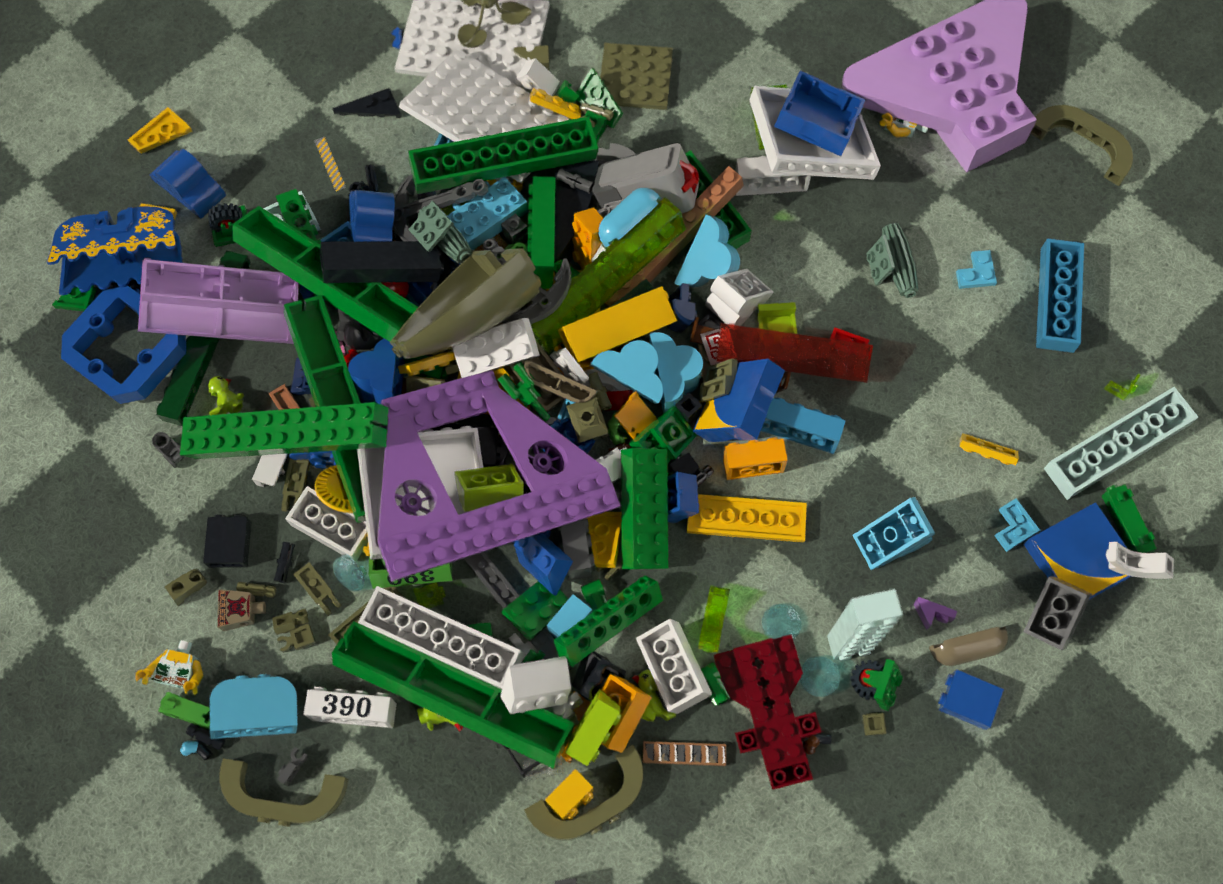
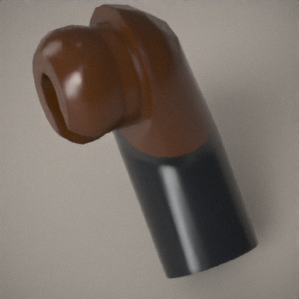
(813, 741)

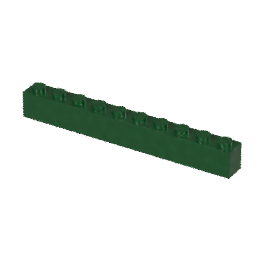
(194, 364)

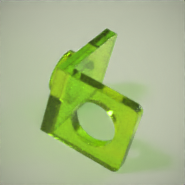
(1123, 392)

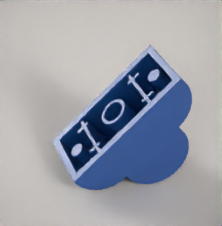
(188, 182)
(371, 215)
(377, 373)

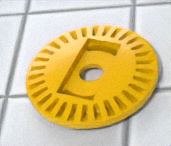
(331, 490)

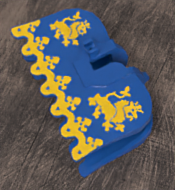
(106, 253)

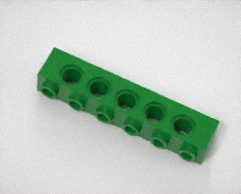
(293, 201)
(608, 620)

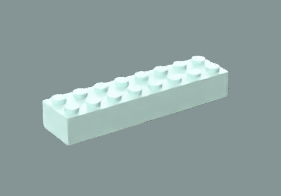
(1120, 443)
(864, 624)

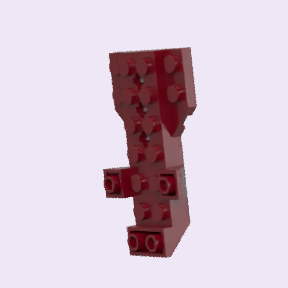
(775, 729)

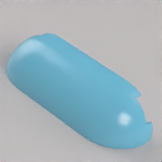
(627, 214)

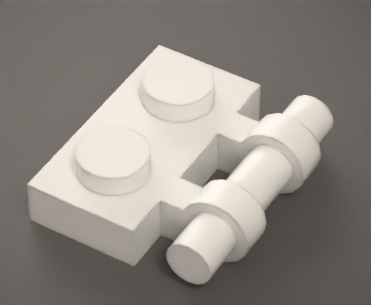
(569, 366)

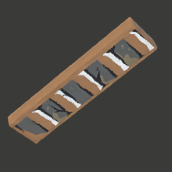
(684, 753)

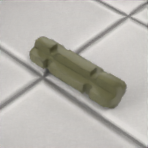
(598, 110)
(257, 589)

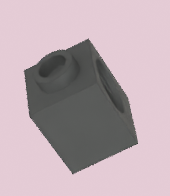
(514, 229)

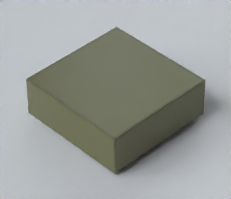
(874, 724)

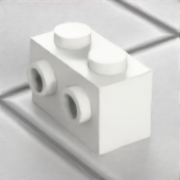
(537, 76)

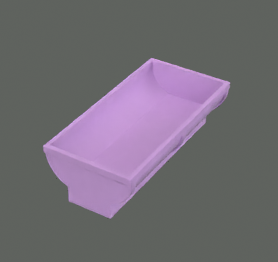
(215, 301)

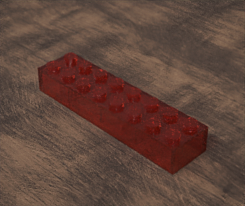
(795, 352)

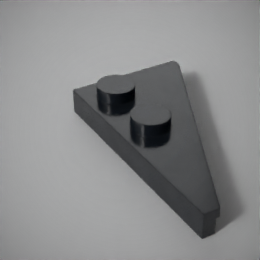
(375, 104)

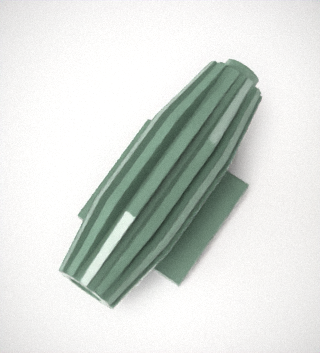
(436, 228)
(894, 257)

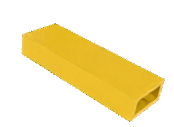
(617, 325)

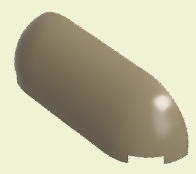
(559, 384)
(970, 646)

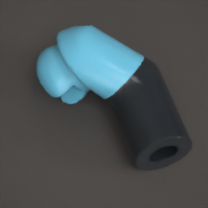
(195, 747)

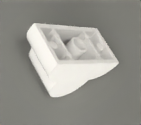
(737, 296)

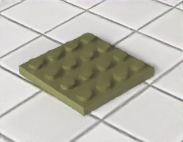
(637, 74)

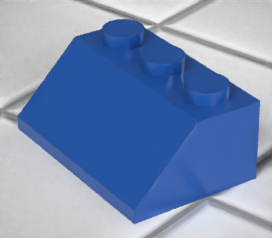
(543, 561)

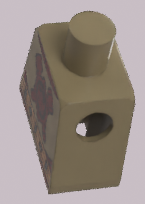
(237, 609)

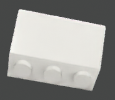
(536, 685)

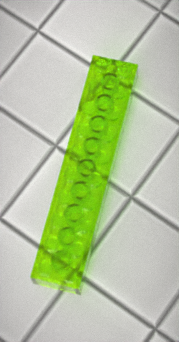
(612, 270)

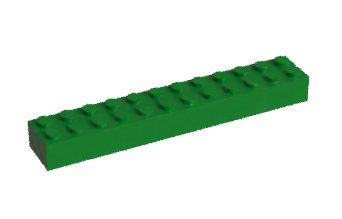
(299, 259)
(327, 380)
(285, 431)
(450, 694)

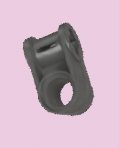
(170, 450)

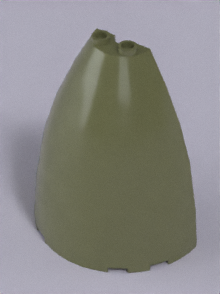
(469, 303)

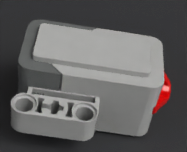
(660, 169)

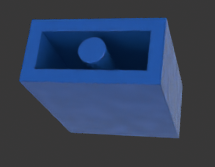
(970, 699)

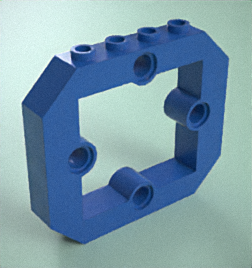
(98, 322)

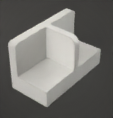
(269, 469)

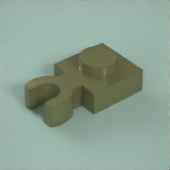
(287, 621)
(300, 638)

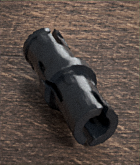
(284, 562)

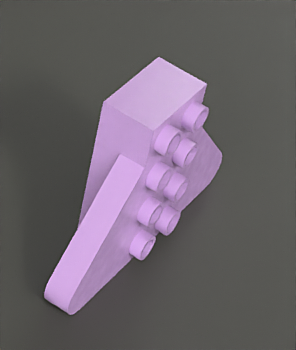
(955, 81)

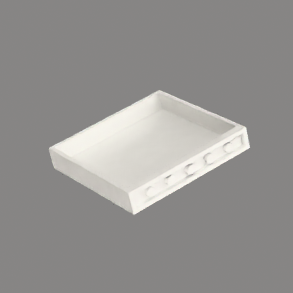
(798, 157)
(448, 451)

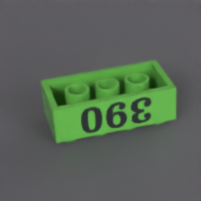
(379, 575)

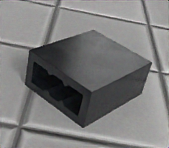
(227, 541)

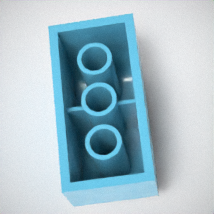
(253, 707)

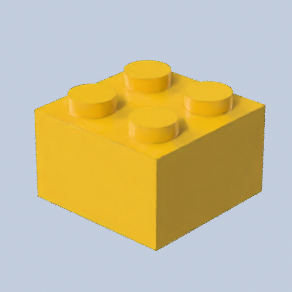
(570, 796)

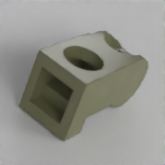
(185, 585)

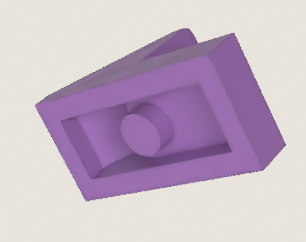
(928, 610)

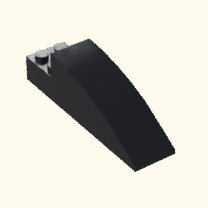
(569, 202)

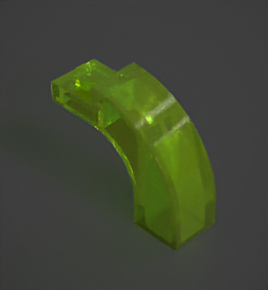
(713, 619)

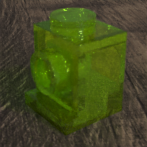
(435, 600)

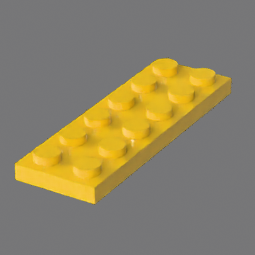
(749, 518)

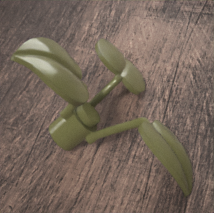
(512, 14)

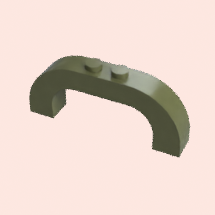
(1091, 129)
(234, 790)
(599, 815)

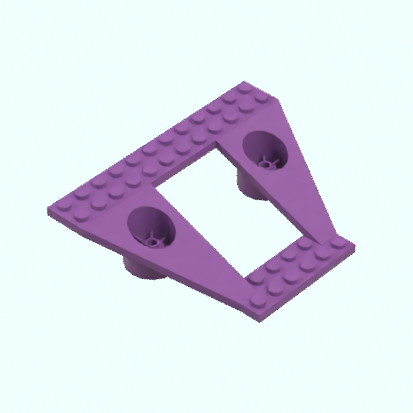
(442, 536)

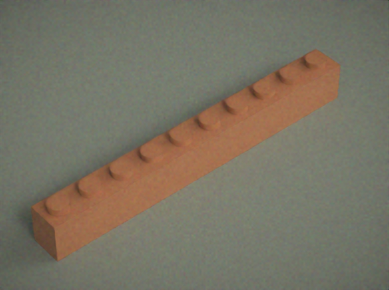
(708, 203)

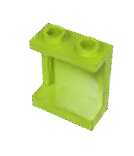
(777, 317)

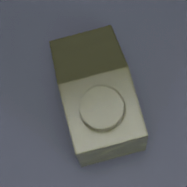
(541, 53)

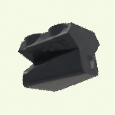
(593, 674)

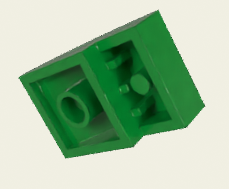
(666, 432)

